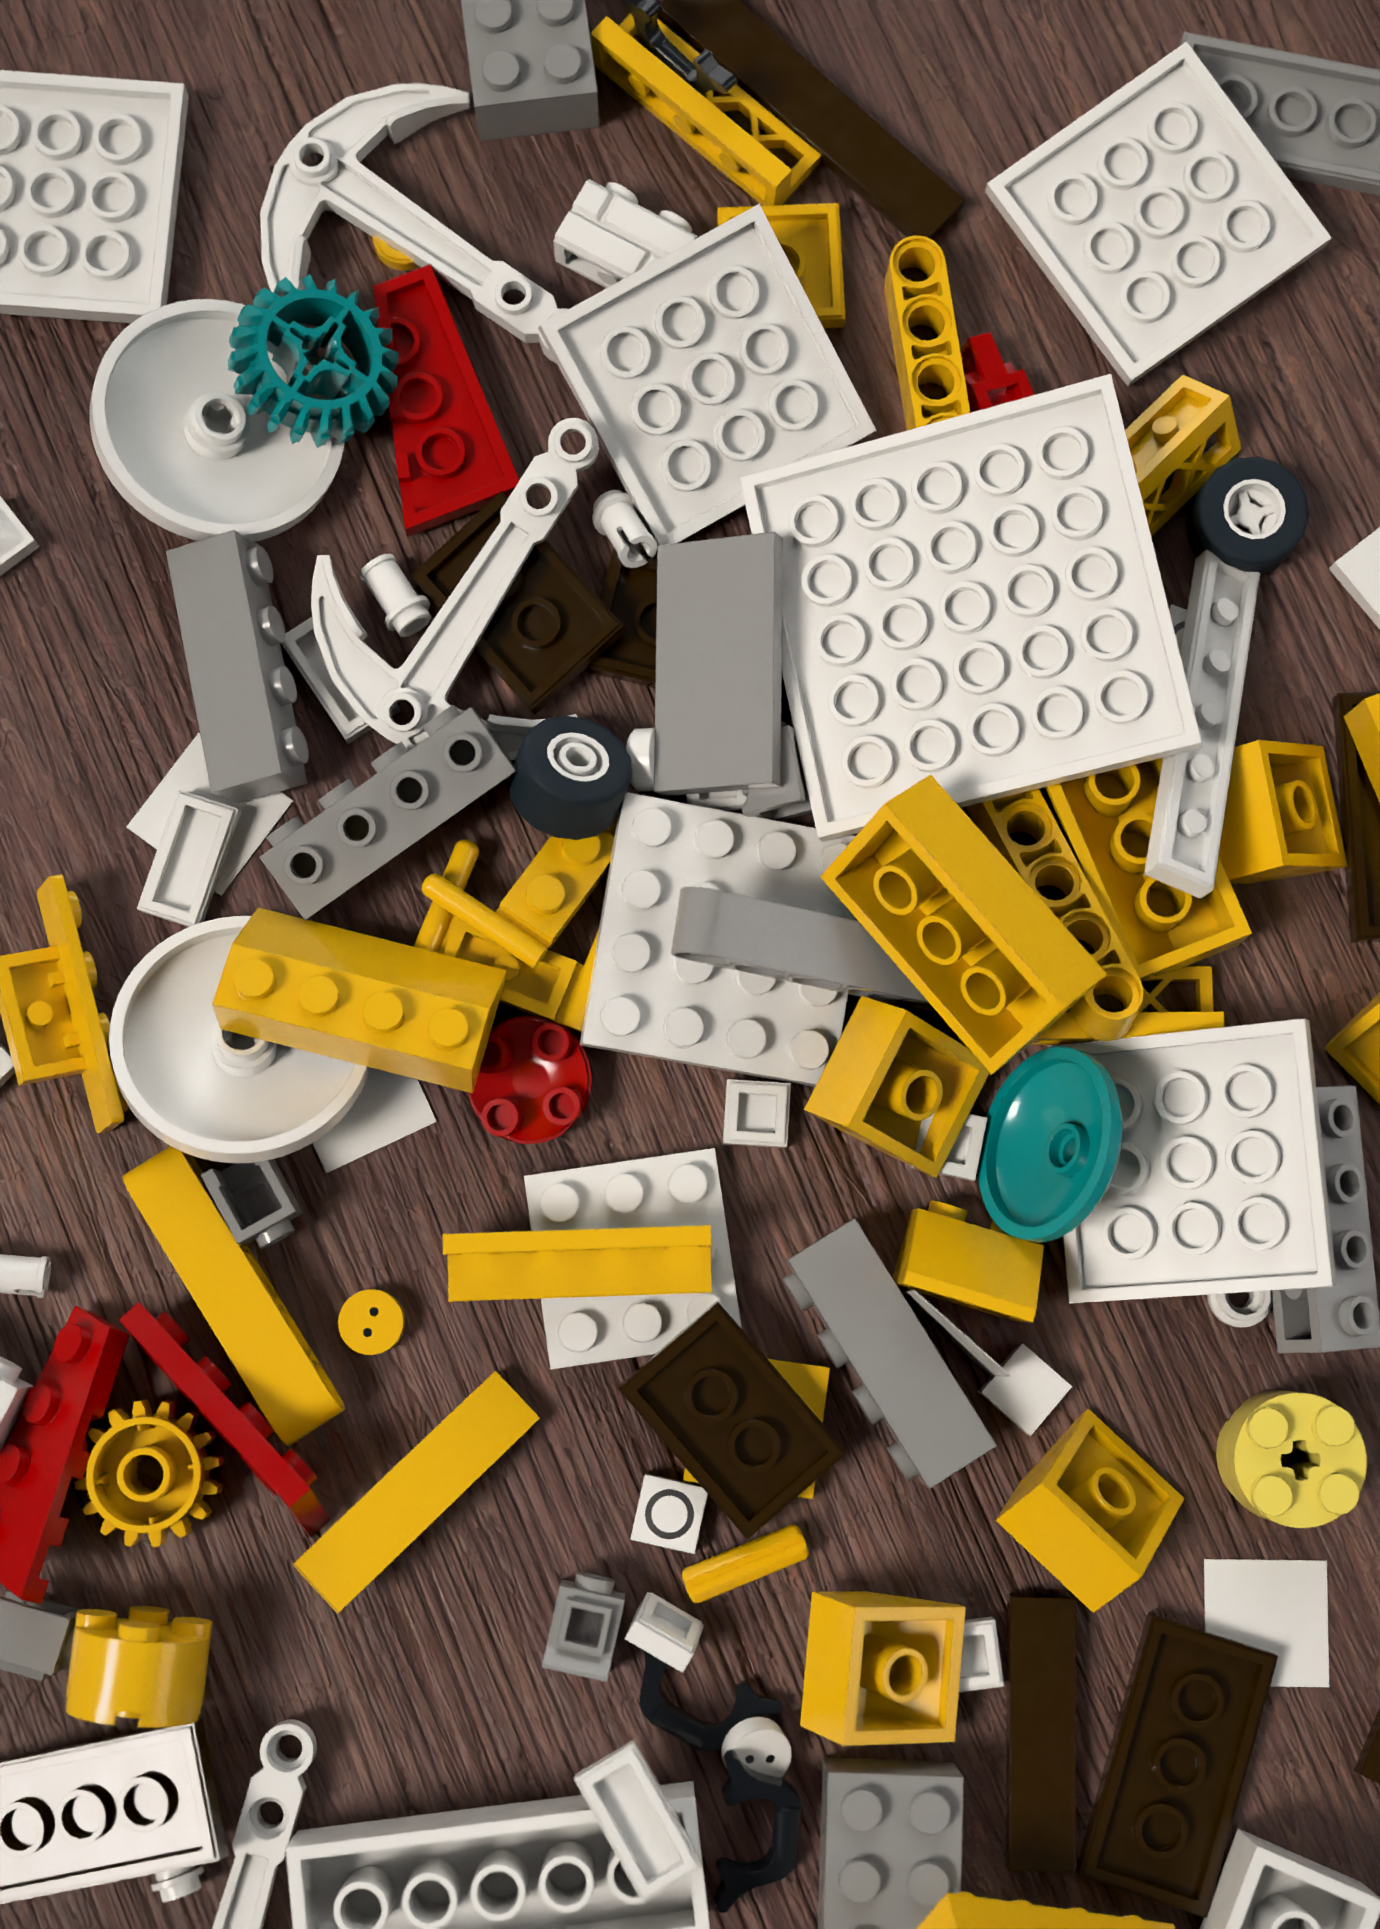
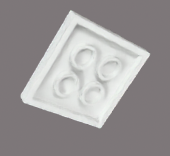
(631, 1194)

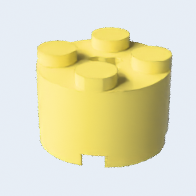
(1316, 1487)

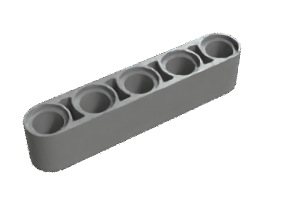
(788, 945)

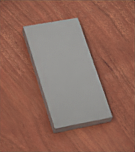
(1305, 110)
(718, 665)

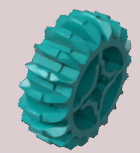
(275, 327)

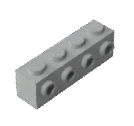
(237, 667)
(387, 812)
(1346, 1313)
(889, 1354)

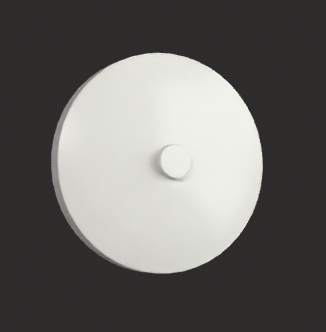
(185, 441)
(212, 1087)

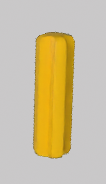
(745, 1563)

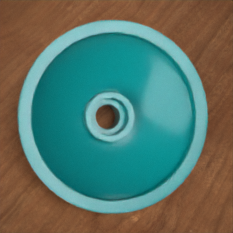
(1050, 1144)

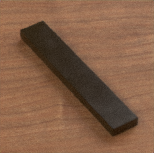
(819, 113)

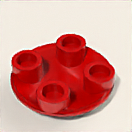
(531, 1081)

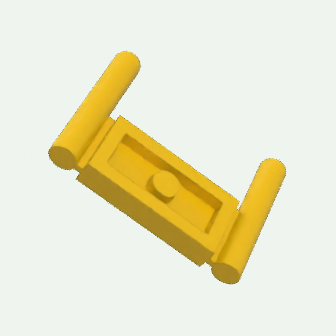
(539, 901)
(551, 990)

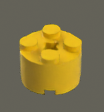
(138, 1667)

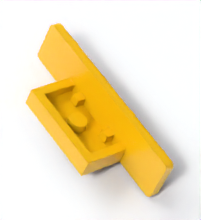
(53, 1011)

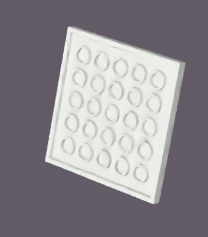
(973, 608)

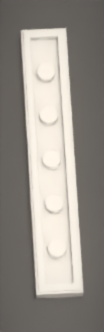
(1196, 782)

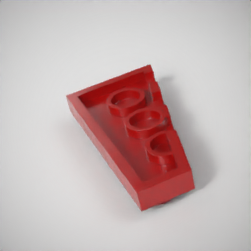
(440, 420)
(241, 1428)
(51, 1446)

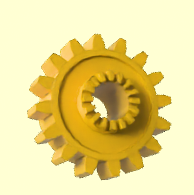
(114, 1481)

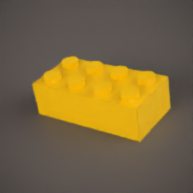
(961, 923)

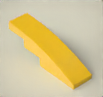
(415, 1492)

